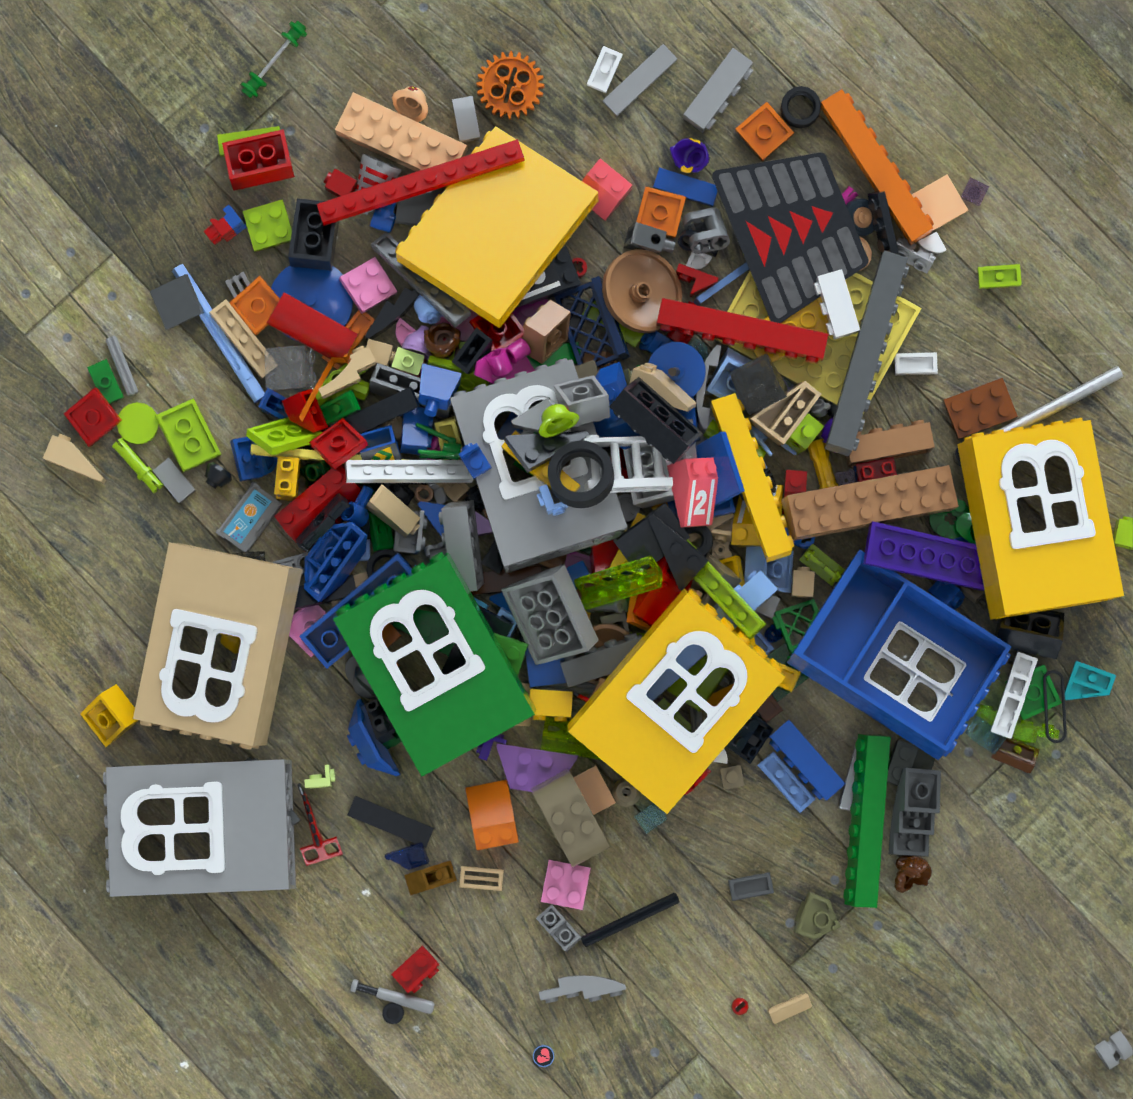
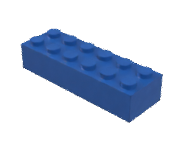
(324, 636)

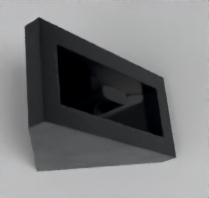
(474, 349)

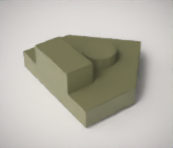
(815, 917)

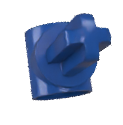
(384, 218)
(357, 512)

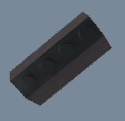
(655, 420)

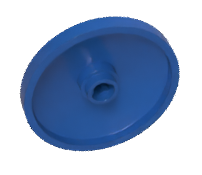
(318, 290)

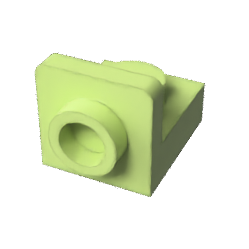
(317, 781)

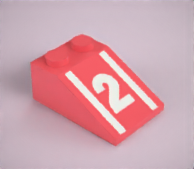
(694, 490)

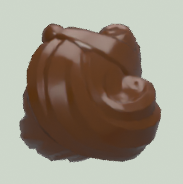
(434, 339)
(911, 871)

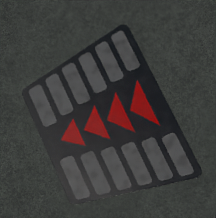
(790, 228)

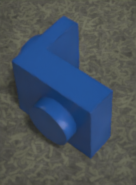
(652, 341)

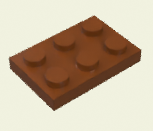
(980, 408)

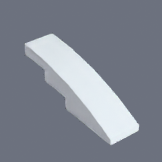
(1014, 695)

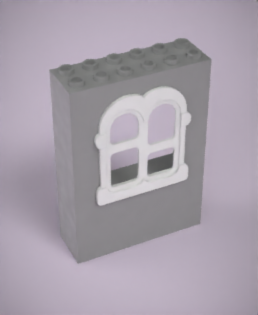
(518, 522)
(246, 826)

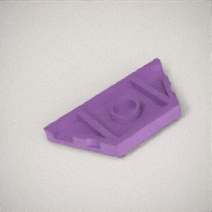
(530, 767)

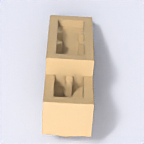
(360, 360)

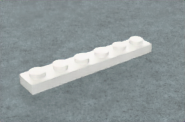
(407, 471)

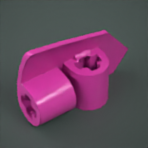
(504, 362)

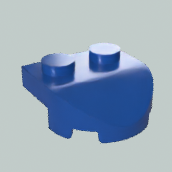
(248, 465)

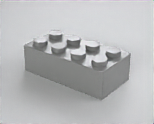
(462, 541)

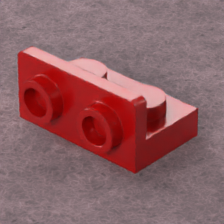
(416, 969)

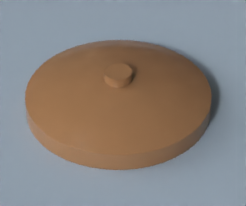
(636, 286)

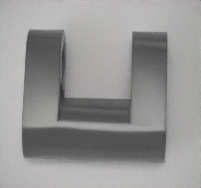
(715, 232)

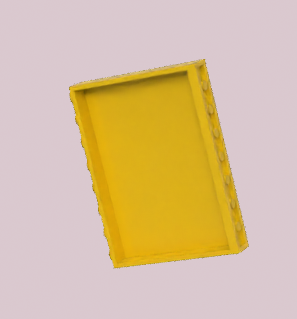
(497, 231)

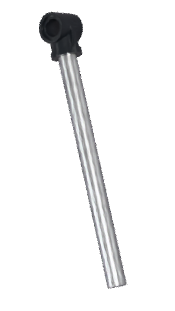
(1060, 403)

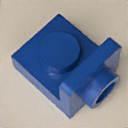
(474, 460)
(948, 594)

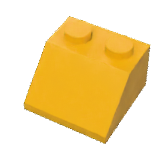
(110, 715)

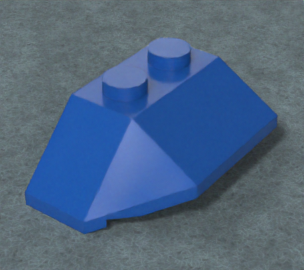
(613, 382)
(333, 559)
(371, 750)

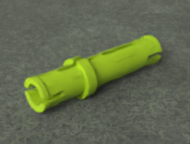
(143, 472)

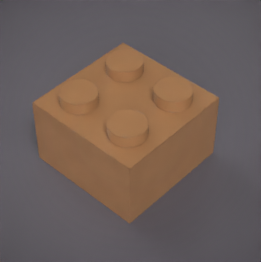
(546, 330)

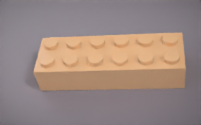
(396, 135)

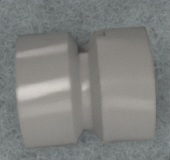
(1114, 1050)

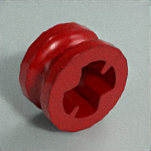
(584, 266)

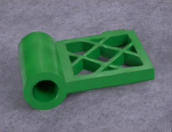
(779, 624)

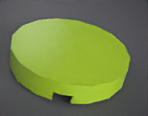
(138, 423)

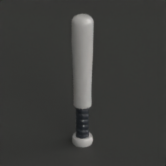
(395, 997)

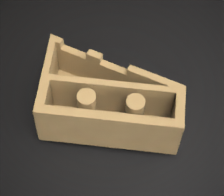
(784, 416)

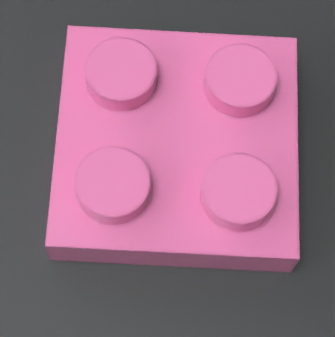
(368, 285)
(565, 884)

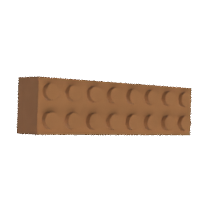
(873, 500)

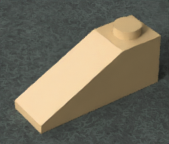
(67, 455)

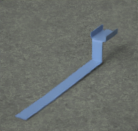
(722, 283)

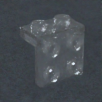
(289, 368)

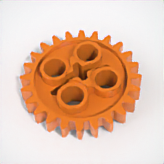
(492, 80)

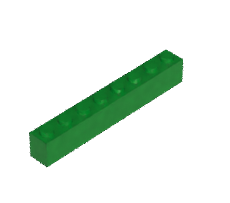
(867, 820)

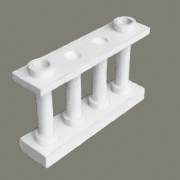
(638, 482)

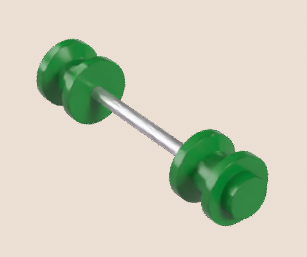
(251, 87)

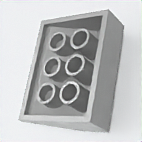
(550, 615)

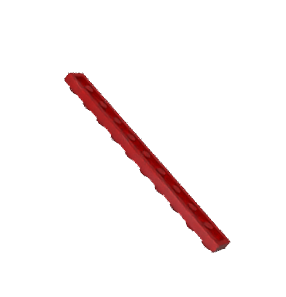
(420, 182)

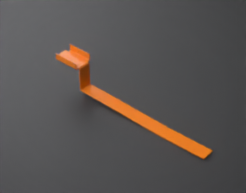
(346, 359)

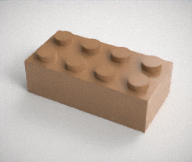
(894, 442)

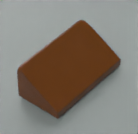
(1017, 755)

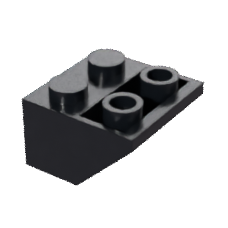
(750, 739)

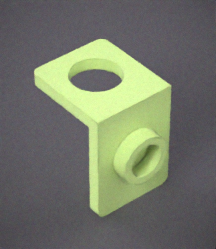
(408, 361)

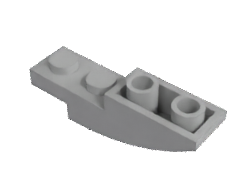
(591, 986)

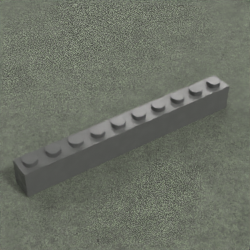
(866, 354)

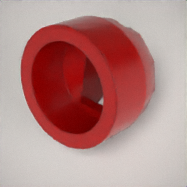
(736, 1003)

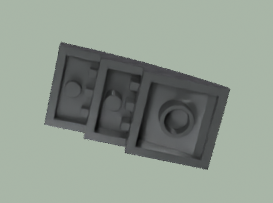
(915, 812)

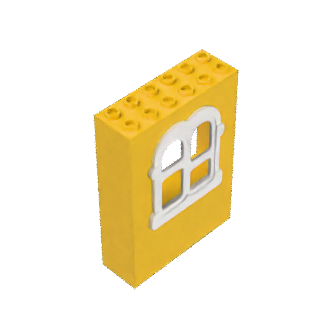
(1049, 566)
(646, 741)

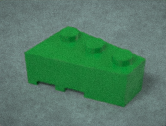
(430, 627)

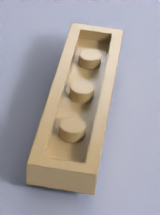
(240, 336)

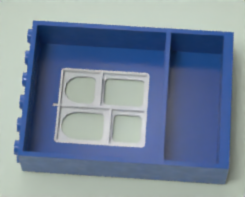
(855, 633)

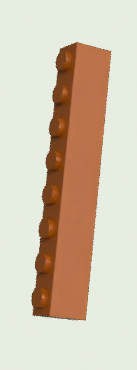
(876, 166)

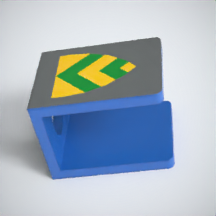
(381, 445)

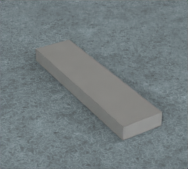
(640, 80)

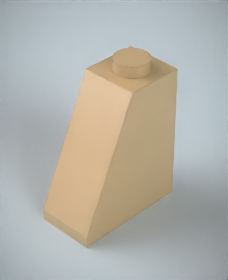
(393, 512)

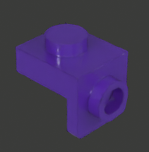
(485, 748)

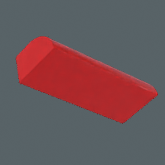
(311, 327)

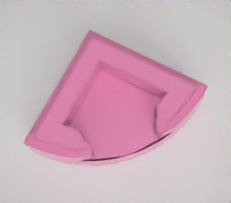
(403, 330)

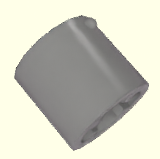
(628, 509)

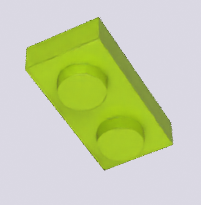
(999, 276)

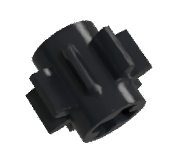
(474, 494)

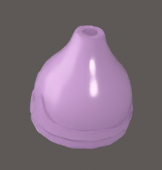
(415, 342)

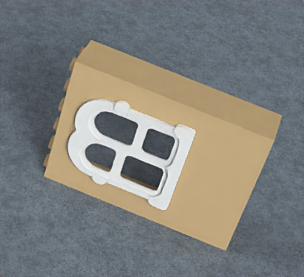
(225, 597)

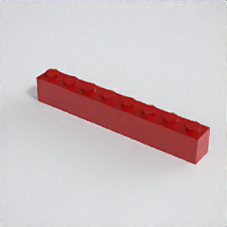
(742, 329)

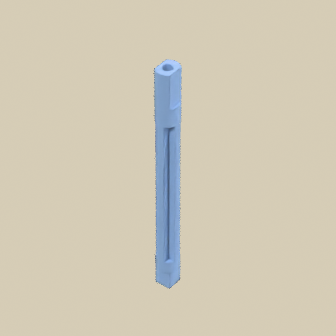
(226, 346)

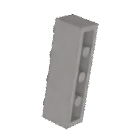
(718, 90)

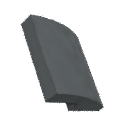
(411, 209)

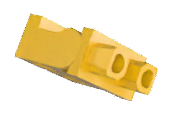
(287, 478)

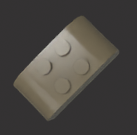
(570, 818)

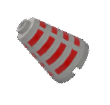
(375, 171)

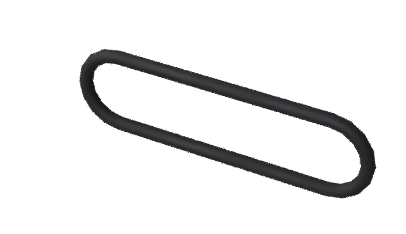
(1063, 706)

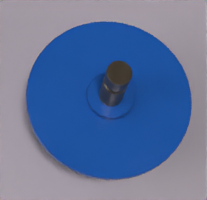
(682, 365)

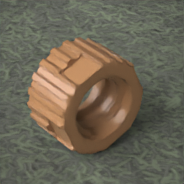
(424, 487)

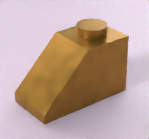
(430, 877)

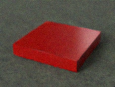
(92, 417)
(338, 443)

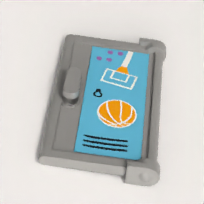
(248, 517)

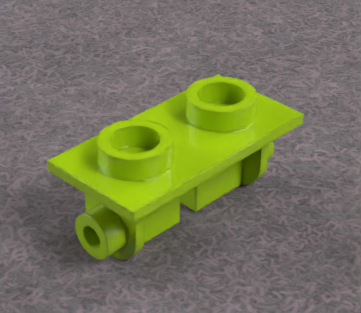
(822, 564)

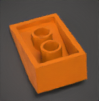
(491, 815)

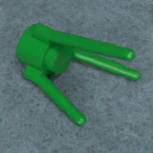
(449, 450)

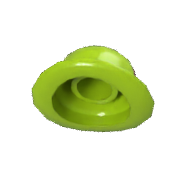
(557, 420)

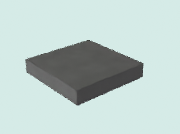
(176, 302)

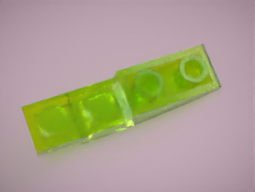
(1023, 731)

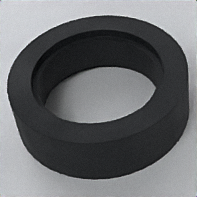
(569, 452)

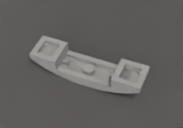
(703, 412)

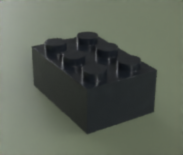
(311, 241)

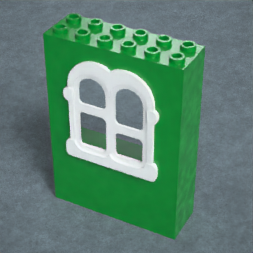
(457, 707)

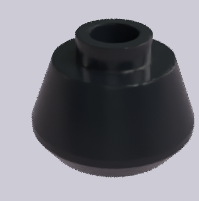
(217, 475)

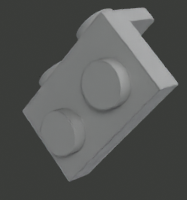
(414, 543)

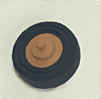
(861, 216)

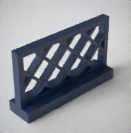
(612, 327)

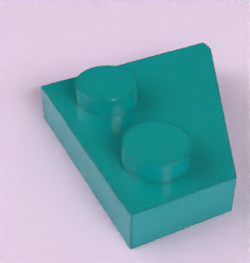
(1088, 682)

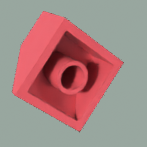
(611, 188)

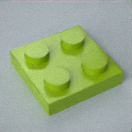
(268, 225)

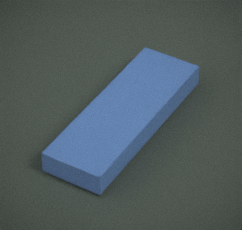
(786, 782)

